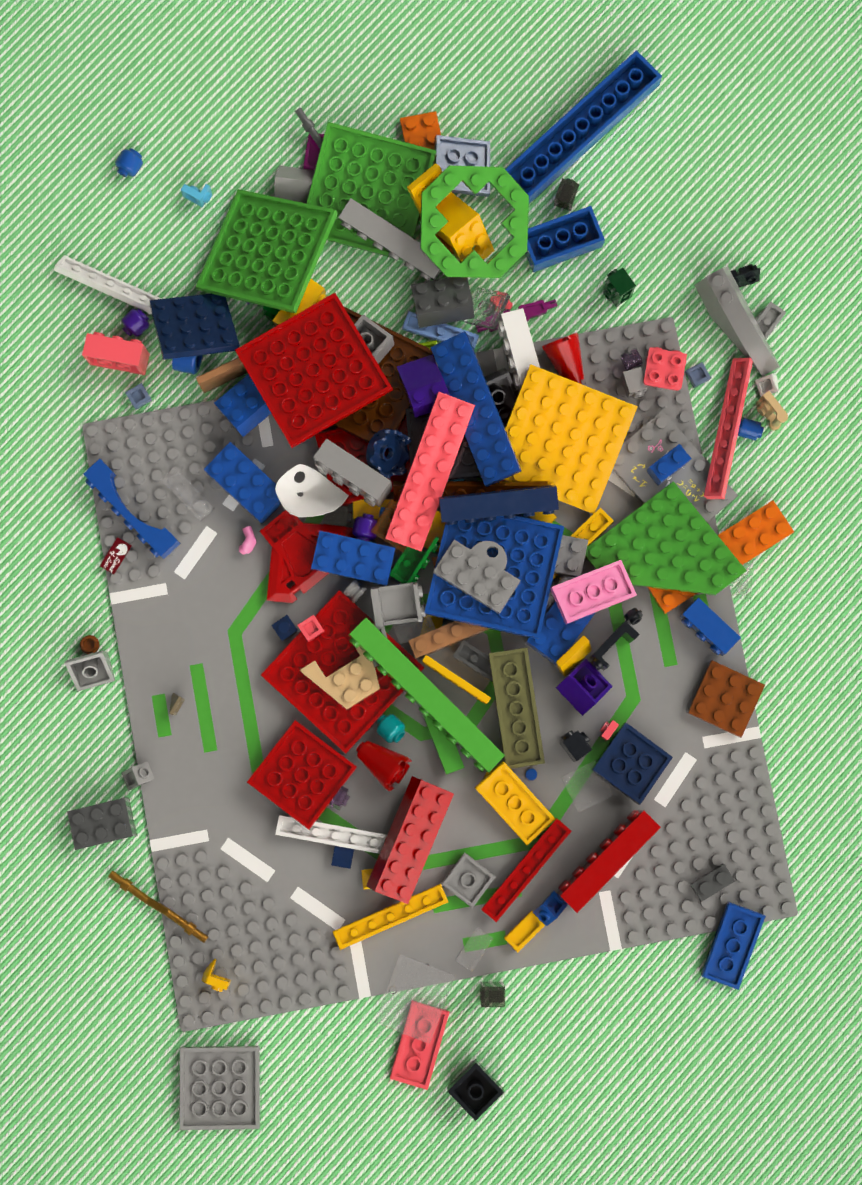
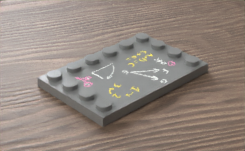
(651, 444)

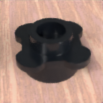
(633, 616)

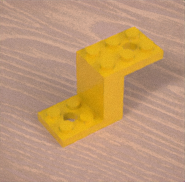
(464, 224)

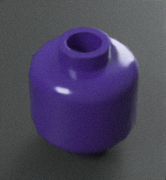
(135, 322)
(363, 526)

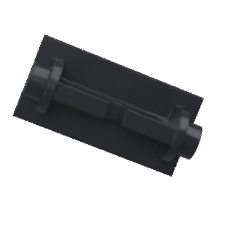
(748, 275)

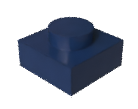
(284, 628)

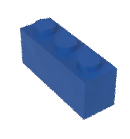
(709, 627)

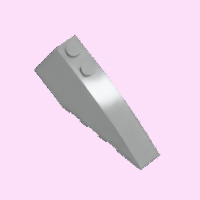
(733, 316)

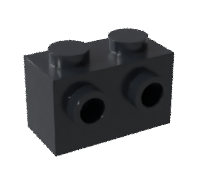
(575, 744)

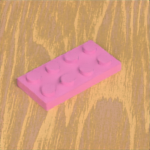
(593, 591)

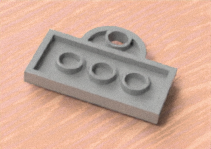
(478, 574)

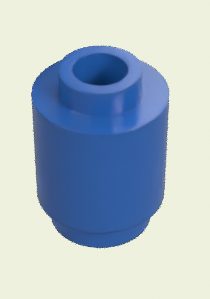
(750, 429)

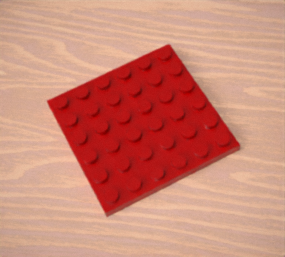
(313, 370)
(332, 652)

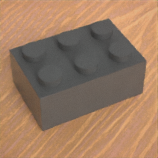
(442, 301)
(101, 823)

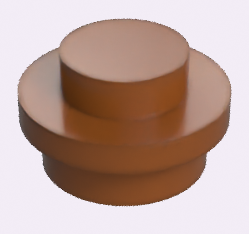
(89, 644)

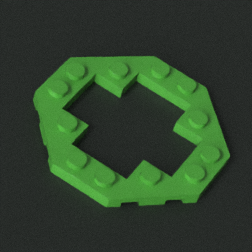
(515, 223)

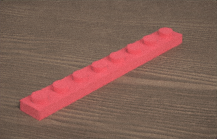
(728, 428)

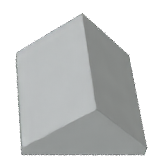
(293, 183)
(90, 670)

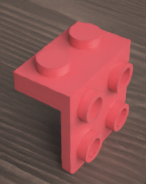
(664, 368)

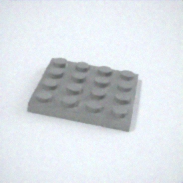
(220, 1087)

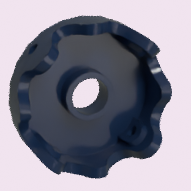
(397, 455)

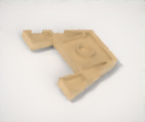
(349, 683)

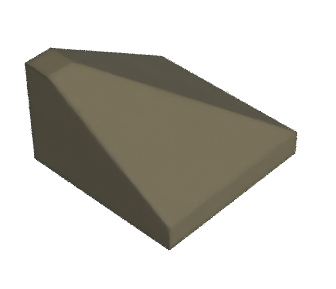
(176, 703)

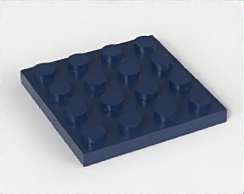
(193, 325)

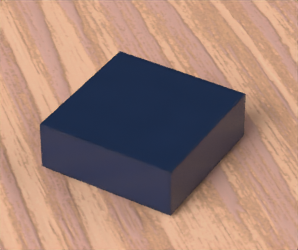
(342, 857)

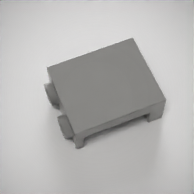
(397, 604)

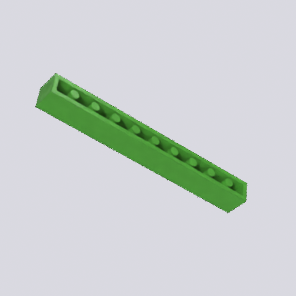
(426, 695)

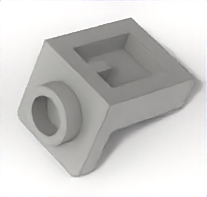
(137, 775)

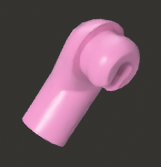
(249, 542)

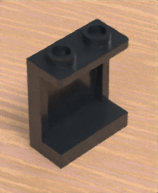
(624, 630)

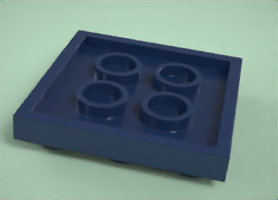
(632, 763)

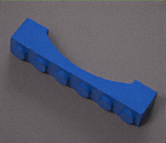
(102, 478)

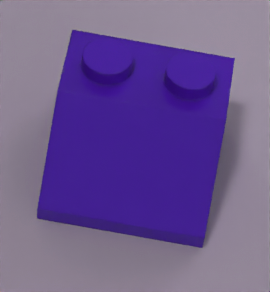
(584, 687)

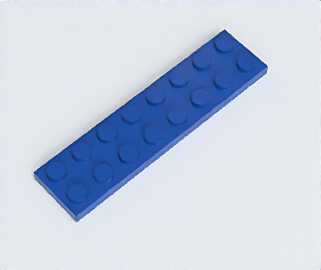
(485, 429)

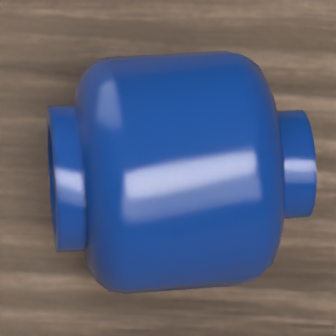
(128, 162)

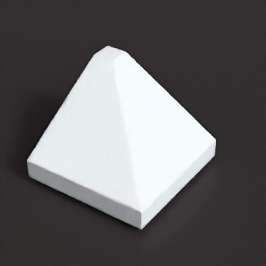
(766, 384)

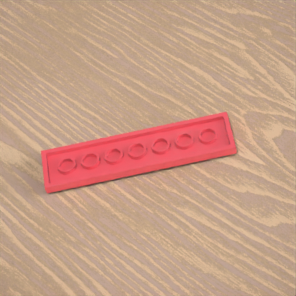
(429, 471)

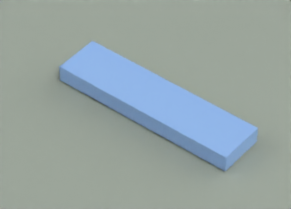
(437, 332)

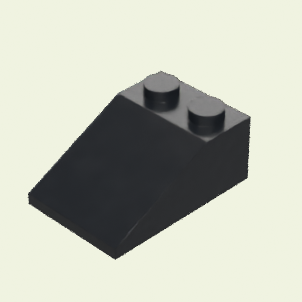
(503, 392)

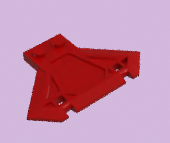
(293, 555)

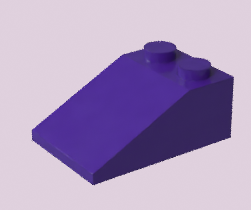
(422, 383)

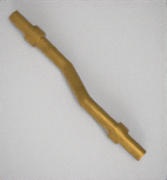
(126, 885)

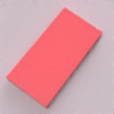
(417, 1058)

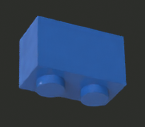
(668, 464)

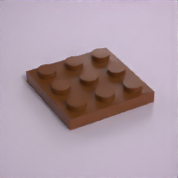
(726, 699)

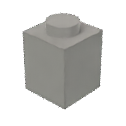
(633, 382)

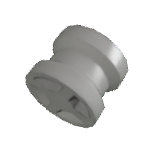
(355, 591)

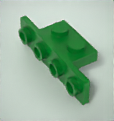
(411, 562)

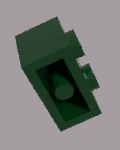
(618, 286)

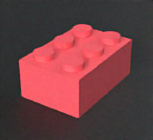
(116, 353)

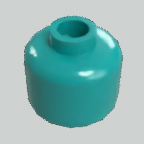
(390, 728)

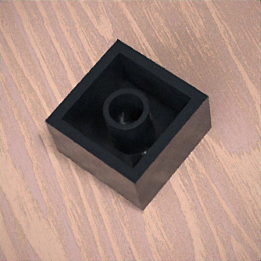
(475, 1089)

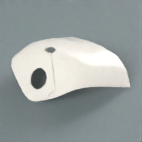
(318, 496)

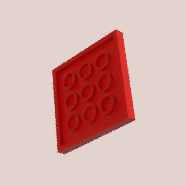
(302, 775)

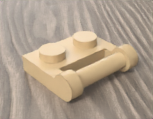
(767, 406)

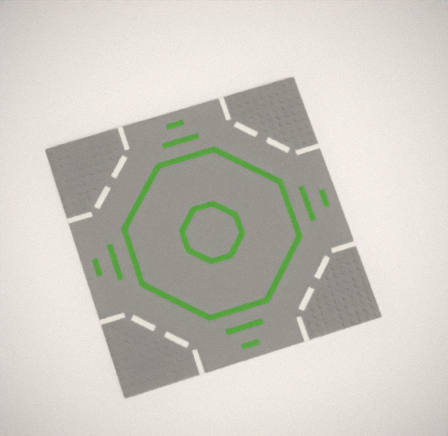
(272, 900)

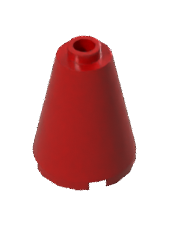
(566, 357)
(383, 763)

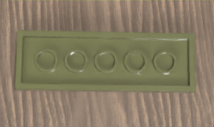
(516, 708)

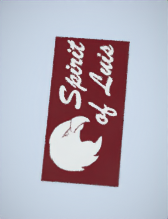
(115, 555)

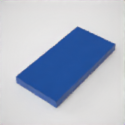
(733, 945)

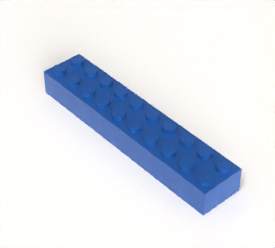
(584, 125)

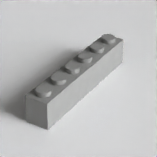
(388, 237)

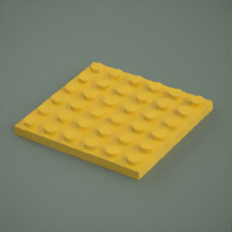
(567, 436)

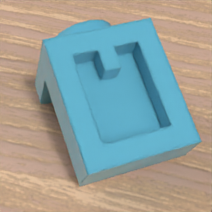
(193, 194)

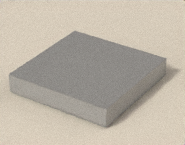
(468, 880)

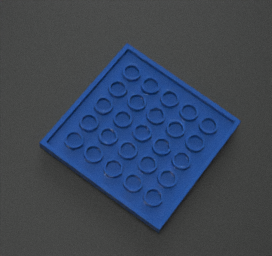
(531, 557)

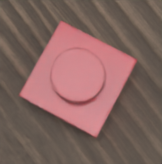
(310, 628)
(608, 729)

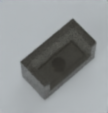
(492, 994)

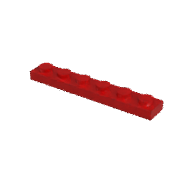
(526, 870)

